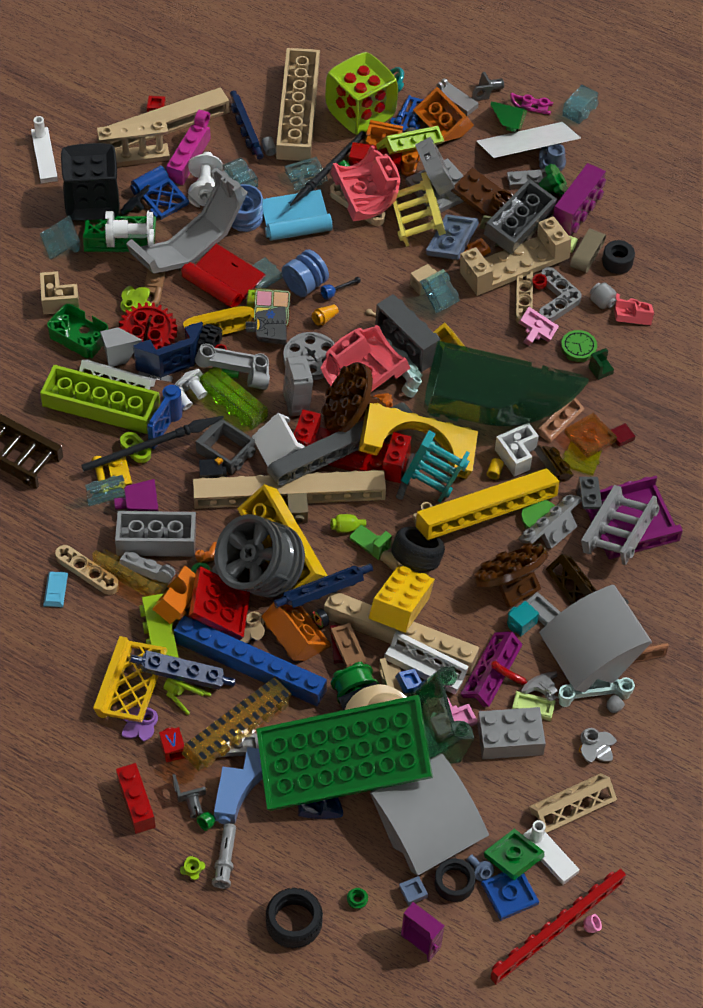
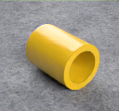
(495, 468)

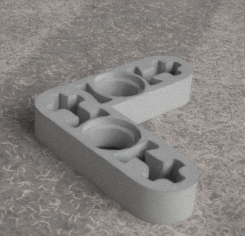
(563, 295)

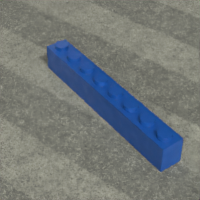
(249, 660)

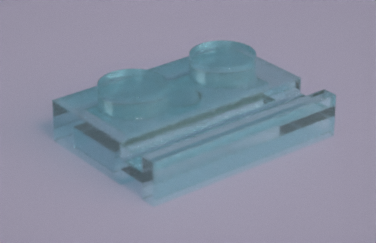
(105, 490)

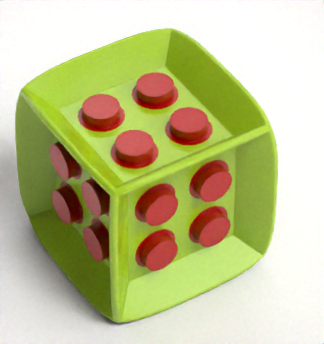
(361, 92)

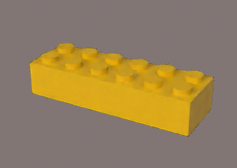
(270, 505)

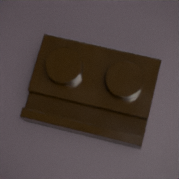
(554, 463)

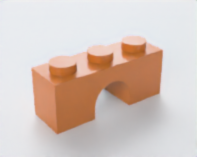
(177, 597)

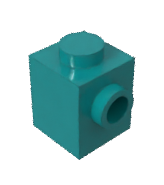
(522, 618)

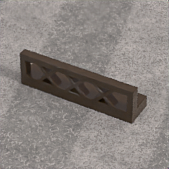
(575, 573)

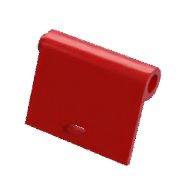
(223, 276)

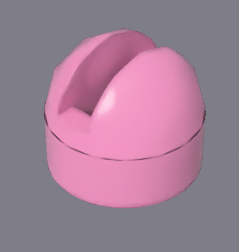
(592, 924)

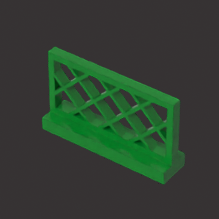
(97, 241)

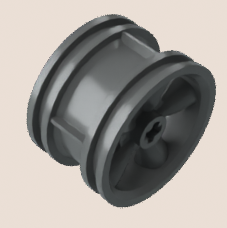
(242, 548)

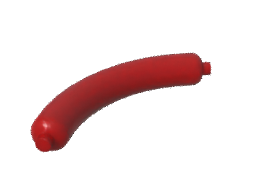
(507, 673)

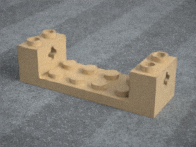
(501, 268)

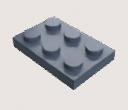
(457, 236)

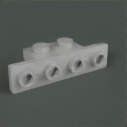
(554, 525)

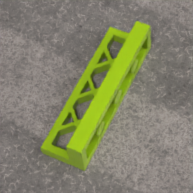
(407, 140)

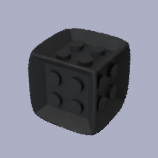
(90, 181)

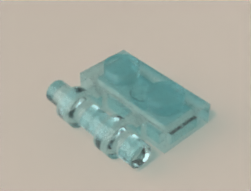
(302, 170)

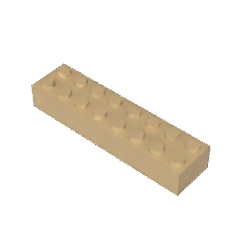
(298, 104)

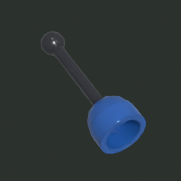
(328, 291)

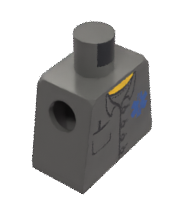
(270, 326)

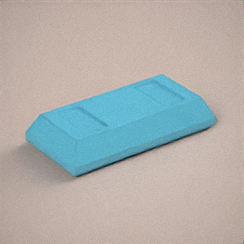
(55, 589)

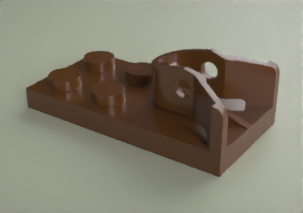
(481, 193)

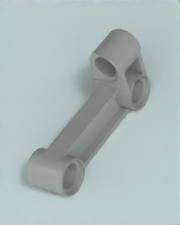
(255, 365)

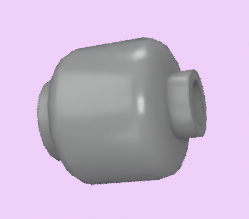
(603, 295)

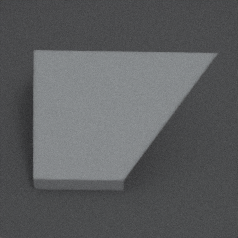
(118, 345)

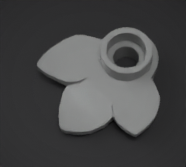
(598, 747)

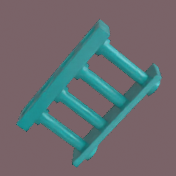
(424, 454)

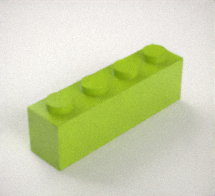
(156, 627)

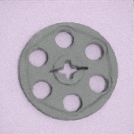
(309, 349)

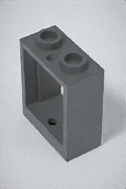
(214, 432)

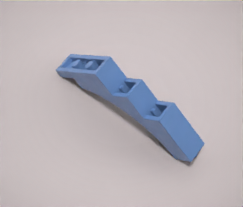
(236, 785)

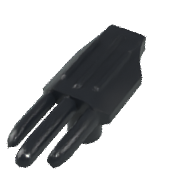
(135, 201)

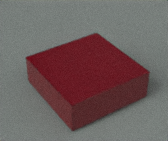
(623, 434)

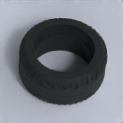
(415, 551)
(294, 897)

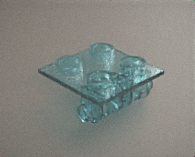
(60, 238)

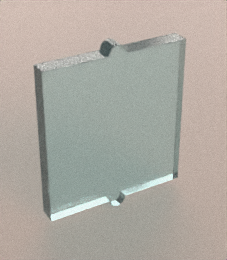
(271, 272)

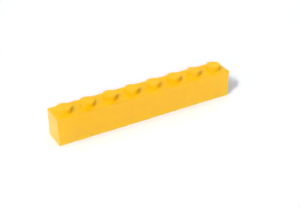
(487, 504)

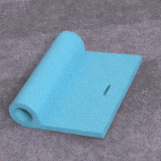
(300, 219)

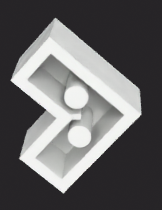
(515, 447)

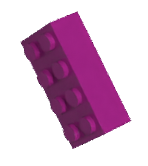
(580, 198)

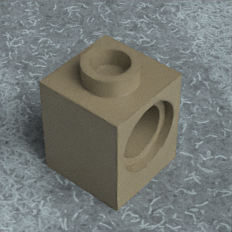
(298, 507)

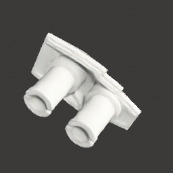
(191, 380)

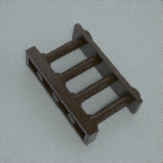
(35, 443)

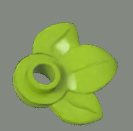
(133, 297)

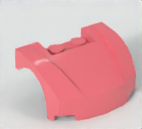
(368, 185)
(368, 348)

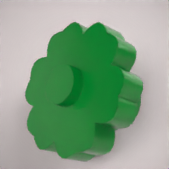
(554, 181)

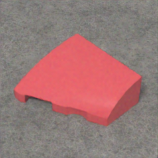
(633, 311)

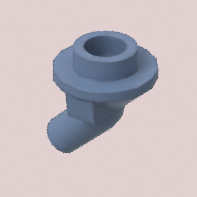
(483, 870)

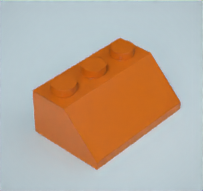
(442, 112)
(295, 631)

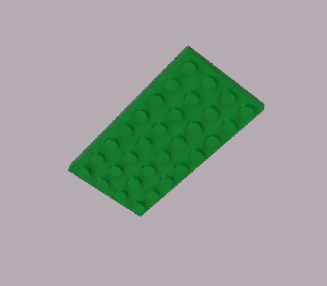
(344, 753)

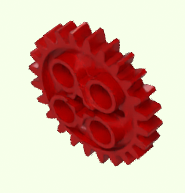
(164, 332)

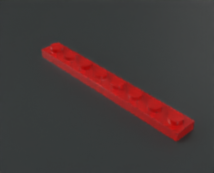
(552, 930)

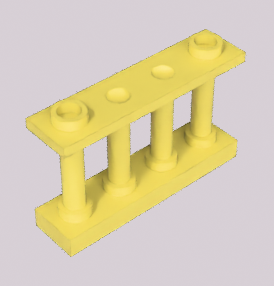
(432, 210)

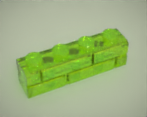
(234, 398)

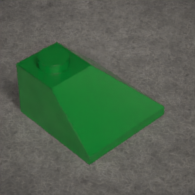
(509, 115)

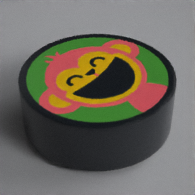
(320, 618)

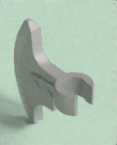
(542, 684)

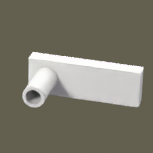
(555, 858)

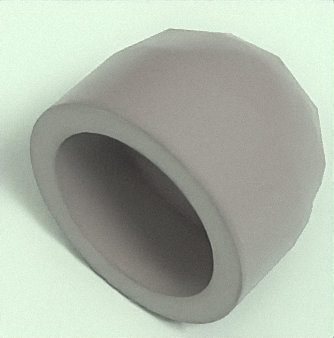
(615, 704)

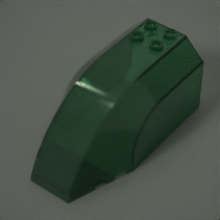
(495, 387)

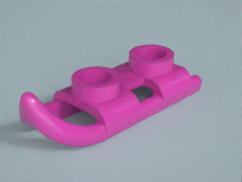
(528, 100)

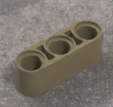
(587, 250)

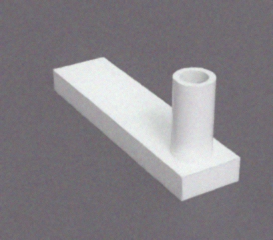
(43, 151)

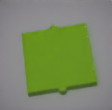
(579, 461)

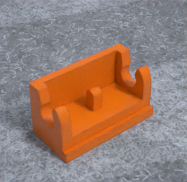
(379, 130)

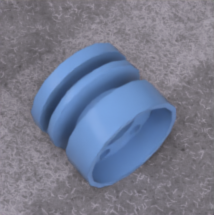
(251, 211)
(305, 273)

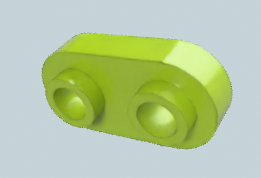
(131, 437)

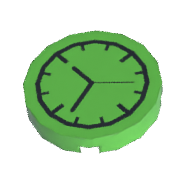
(578, 345)

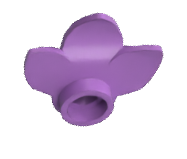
(145, 729)

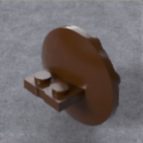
(348, 398)
(513, 572)

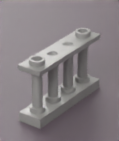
(607, 513)

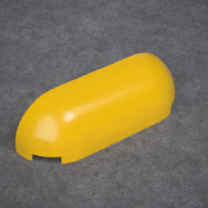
(229, 319)

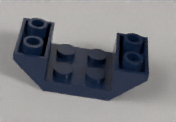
(168, 358)

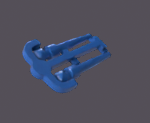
(402, 113)

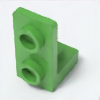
(371, 542)

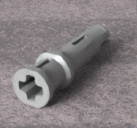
(223, 864)

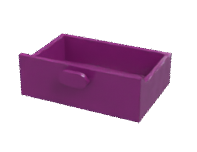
(422, 930)

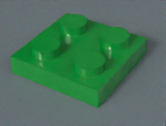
(514, 854)

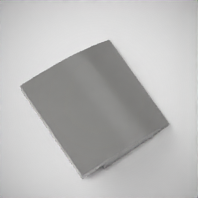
(595, 638)
(430, 817)

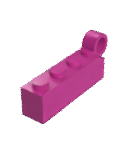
(191, 146)

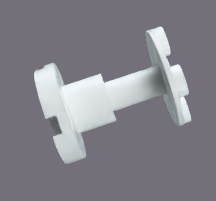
(201, 167)
(122, 229)

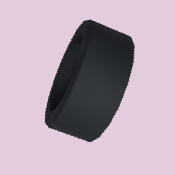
(454, 864)

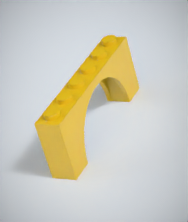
(383, 421)

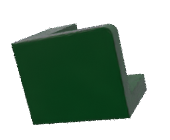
(600, 365)

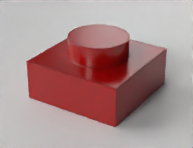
(155, 102)

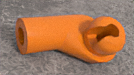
(203, 557)

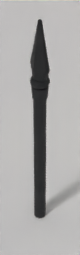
(310, 186)
(194, 427)

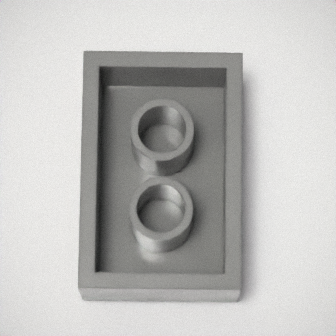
(511, 733)

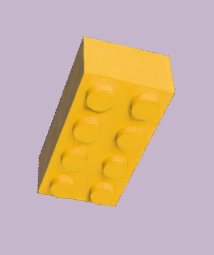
(401, 598)

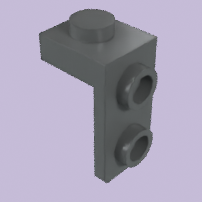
(589, 491)

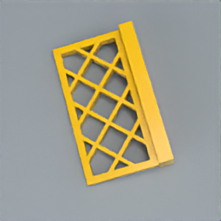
(113, 680)

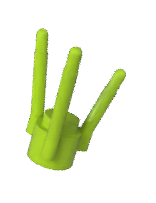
(177, 687)

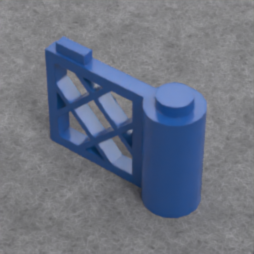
(157, 179)
(168, 412)

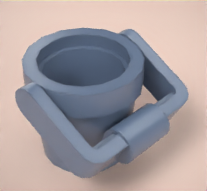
(554, 155)

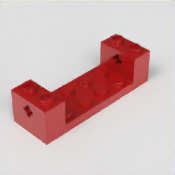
(391, 457)

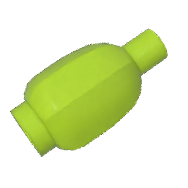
(346, 523)

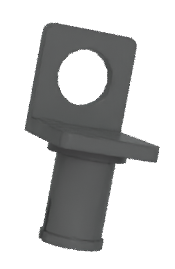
(486, 86)
(190, 797)

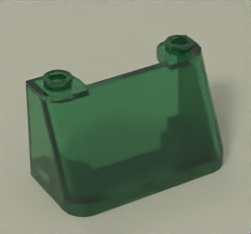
(442, 732)

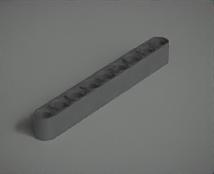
(319, 453)

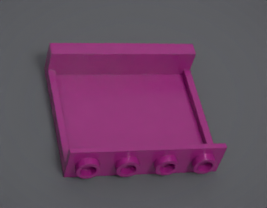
(660, 530)

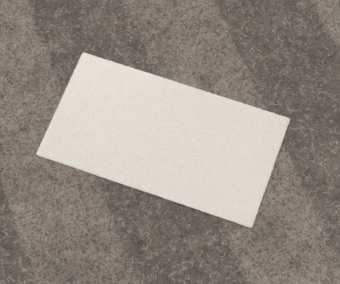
(528, 139)

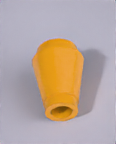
(324, 314)

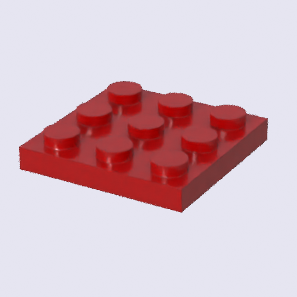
(219, 604)

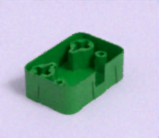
(65, 329)

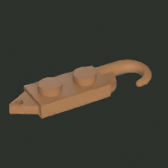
(155, 283)

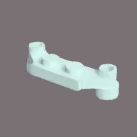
(412, 375)
(621, 687)

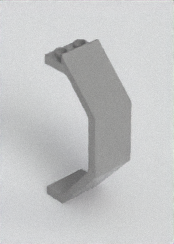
(200, 233)

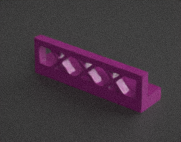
(491, 680)

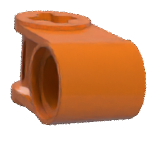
(409, 162)

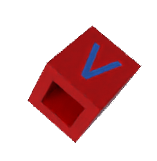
(172, 744)

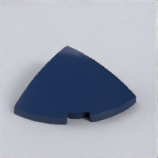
(322, 809)

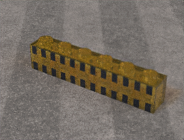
(236, 724)

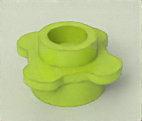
(192, 862)

